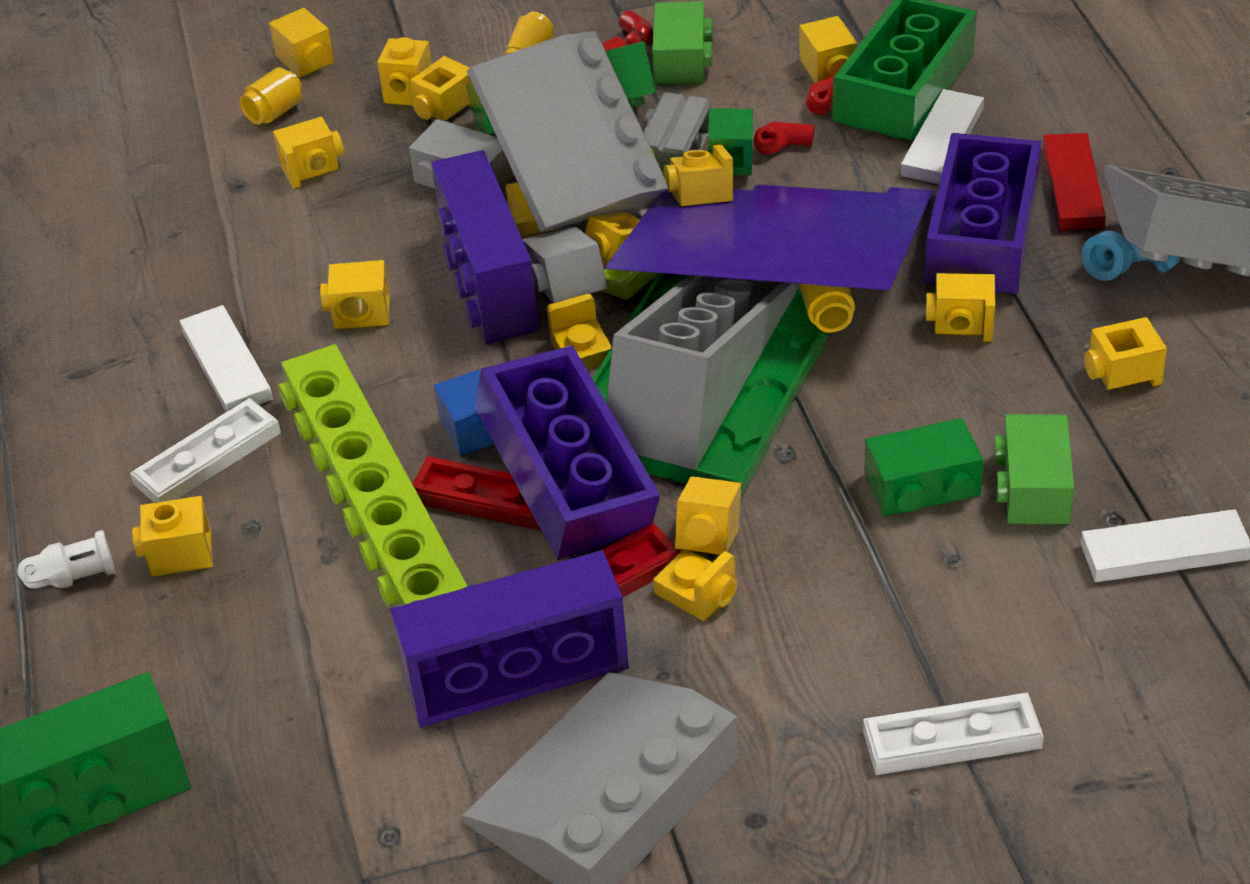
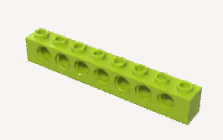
(367, 479)

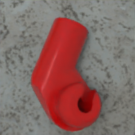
(637, 27)
(821, 96)
(779, 135)

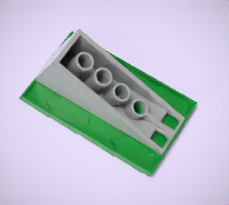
(709, 373)

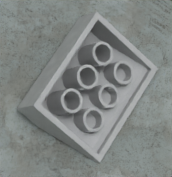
(568, 131)
(1182, 218)
(608, 780)

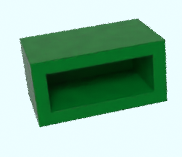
(923, 467)

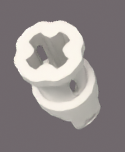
(62, 564)

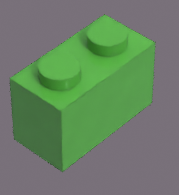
(681, 43)
(1036, 469)

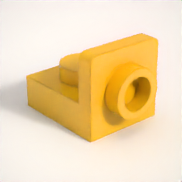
(610, 232)
(576, 324)
(697, 583)

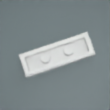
(950, 114)
(225, 358)
(206, 452)
(1165, 545)
(952, 733)

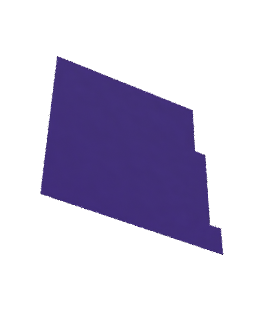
(780, 236)

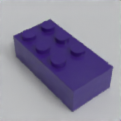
(983, 209)
(484, 248)
(565, 451)
(511, 638)

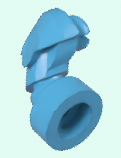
(1111, 255)

